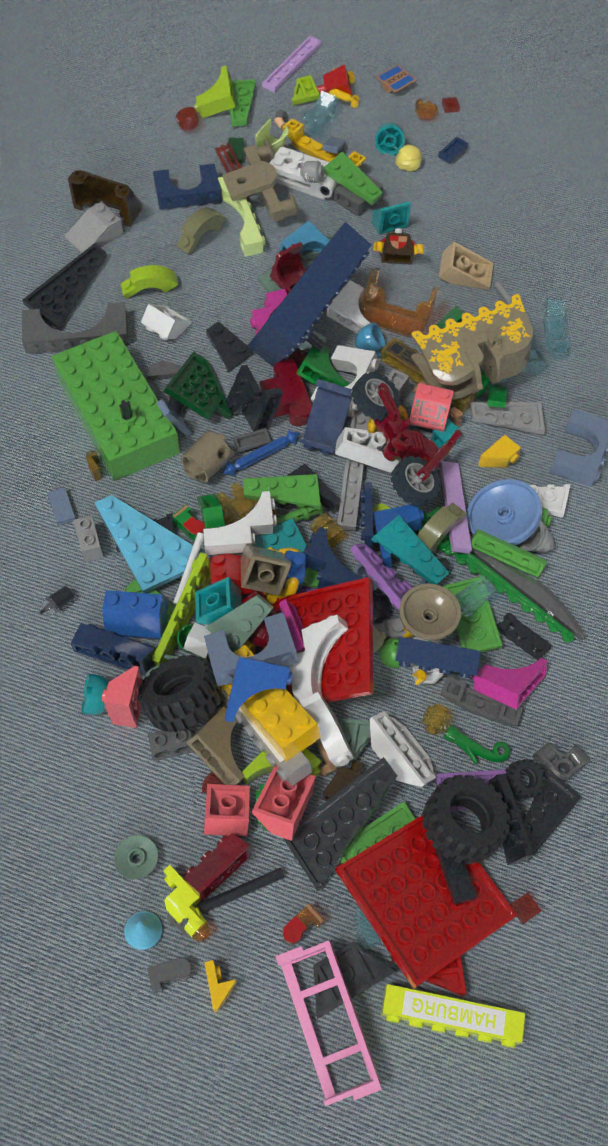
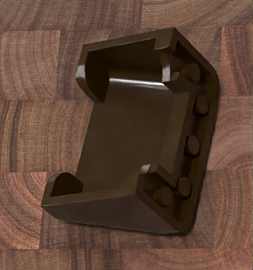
(92, 189)

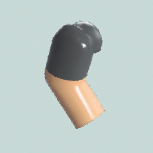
(279, 118)

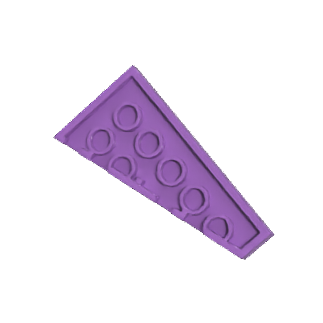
(381, 574)

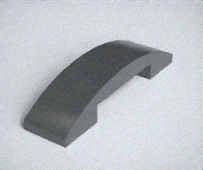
(479, 703)

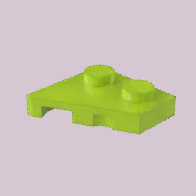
(305, 91)

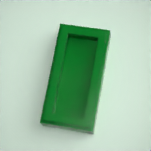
(497, 396)

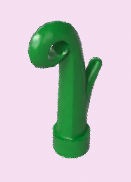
(472, 748)

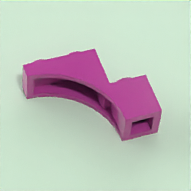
(261, 315)

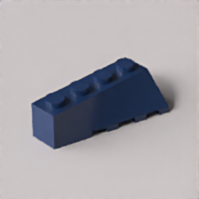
(112, 648)
(438, 656)

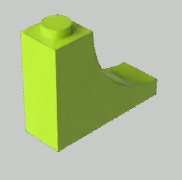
(218, 97)
(260, 766)

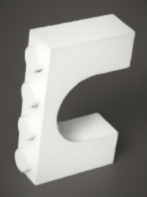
(354, 361)

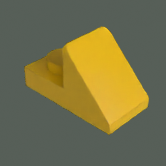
(218, 992)

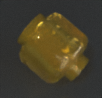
(436, 719)

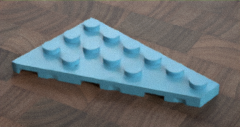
(147, 547)

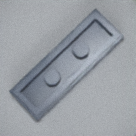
(174, 417)

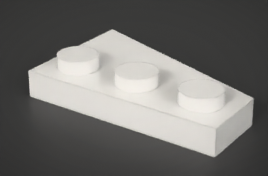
(553, 498)

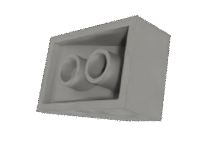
(95, 227)

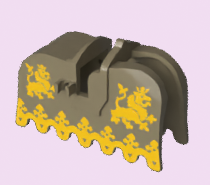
(492, 341)

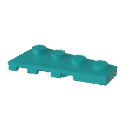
(406, 545)

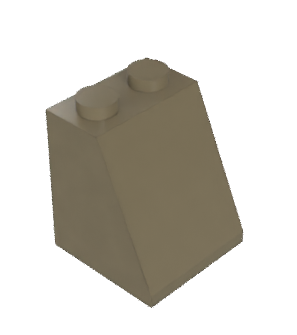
(263, 569)

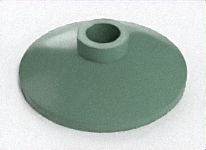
(136, 846)

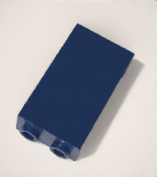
(327, 417)

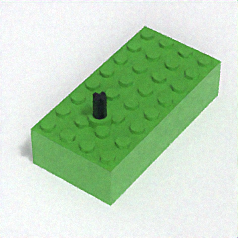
(115, 405)

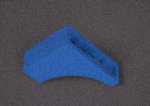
(408, 513)
(252, 677)

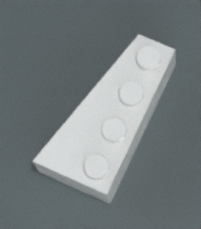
(364, 448)

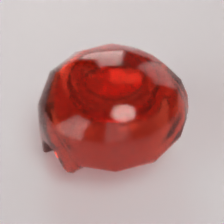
(187, 118)

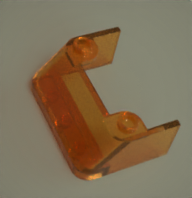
(392, 316)

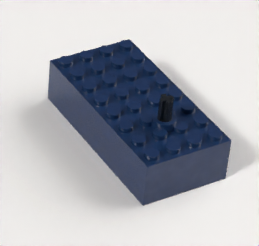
(310, 297)

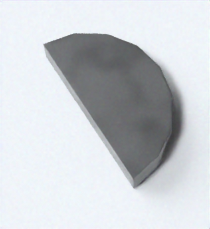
(162, 370)

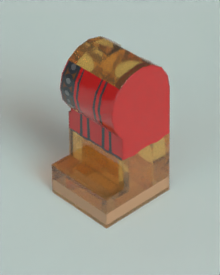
(300, 923)

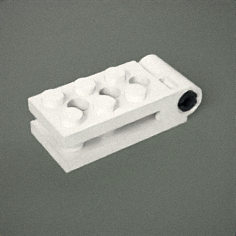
(288, 165)

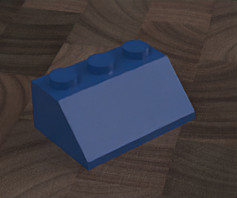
(135, 614)

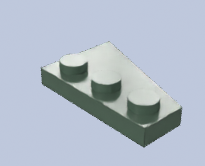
(242, 621)

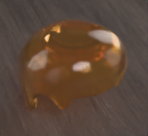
(425, 110)

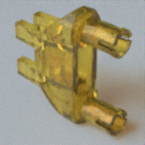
(239, 506)

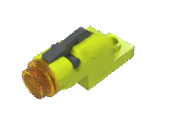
(182, 908)

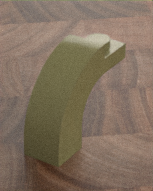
(197, 225)
(440, 525)

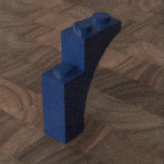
(321, 559)

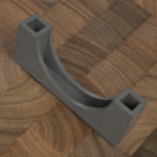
(41, 338)

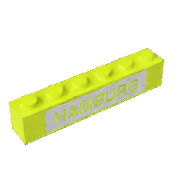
(453, 1015)

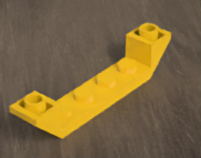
(312, 147)

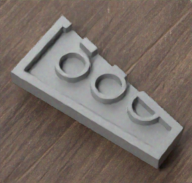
(515, 415)

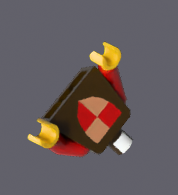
(398, 248)

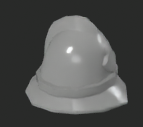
(539, 541)

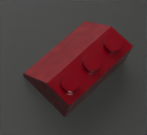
(217, 865)

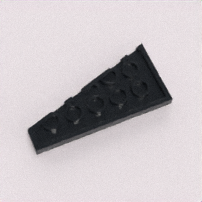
(63, 289)
(333, 826)

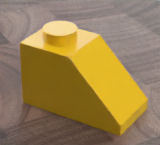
(500, 454)

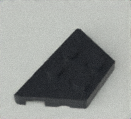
(360, 973)

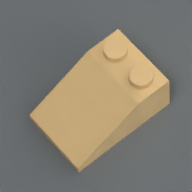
(465, 267)

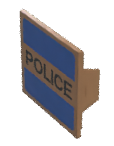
(395, 79)

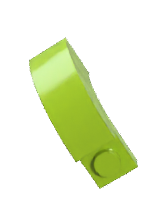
(149, 277)

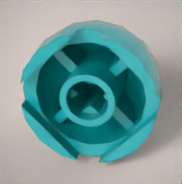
(389, 138)
(93, 693)

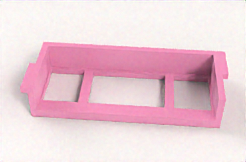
(285, 961)

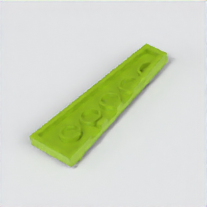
(185, 608)

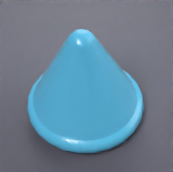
(143, 930)

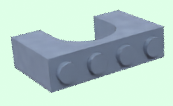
(583, 468)
(278, 650)

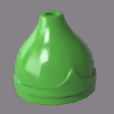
(388, 652)

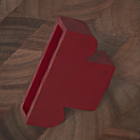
(294, 398)

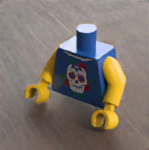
(294, 577)

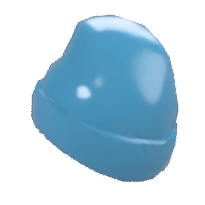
(370, 338)

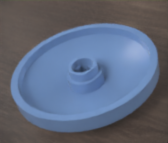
(506, 510)

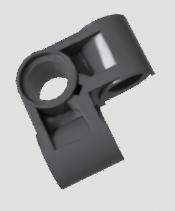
(550, 758)

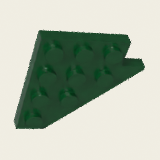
(198, 388)

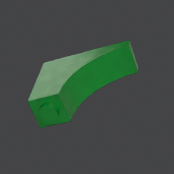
(318, 366)
(211, 511)

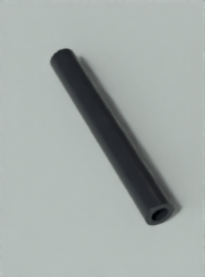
(241, 890)

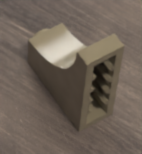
(214, 747)

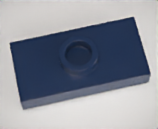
(453, 150)

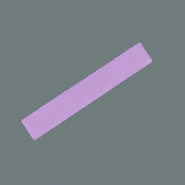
(291, 64)
(453, 493)

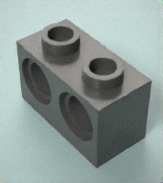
(169, 744)

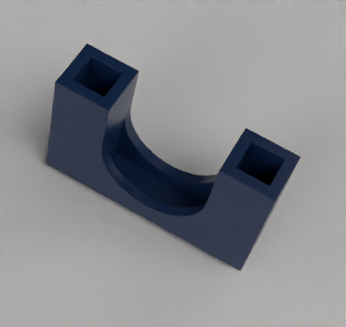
(172, 197)

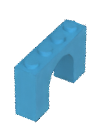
(309, 236)

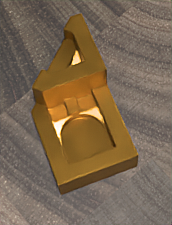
(92, 460)

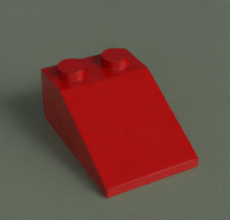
(227, 566)

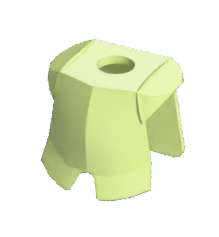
(264, 133)

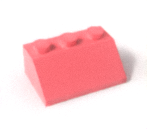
(122, 698)
(283, 806)

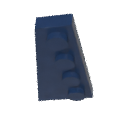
(367, 510)

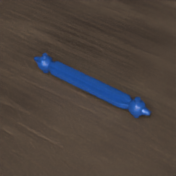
(261, 453)

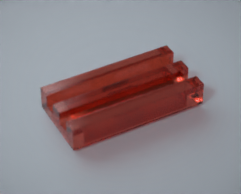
(223, 148)

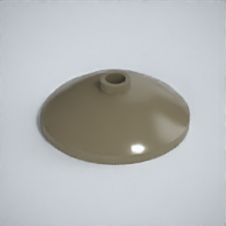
(433, 602)

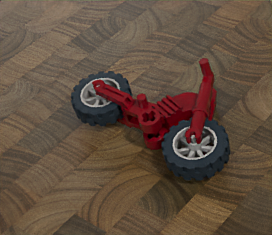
(417, 453)

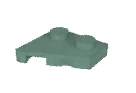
(356, 733)

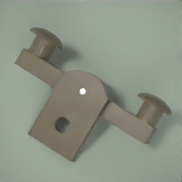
(260, 178)

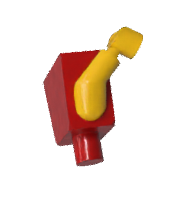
(339, 84)

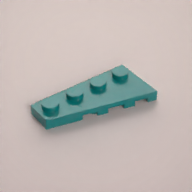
(284, 536)

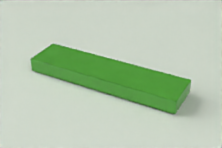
(508, 553)

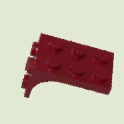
(288, 267)

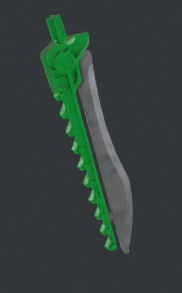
(518, 586)

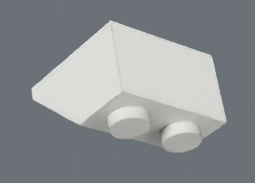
(164, 321)

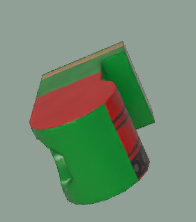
(186, 523)

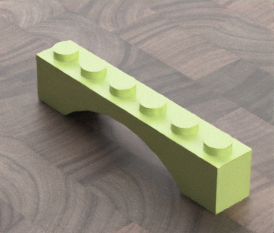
(250, 236)

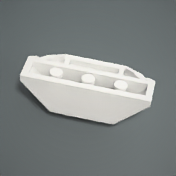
(401, 750)

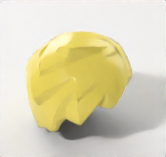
(409, 158)

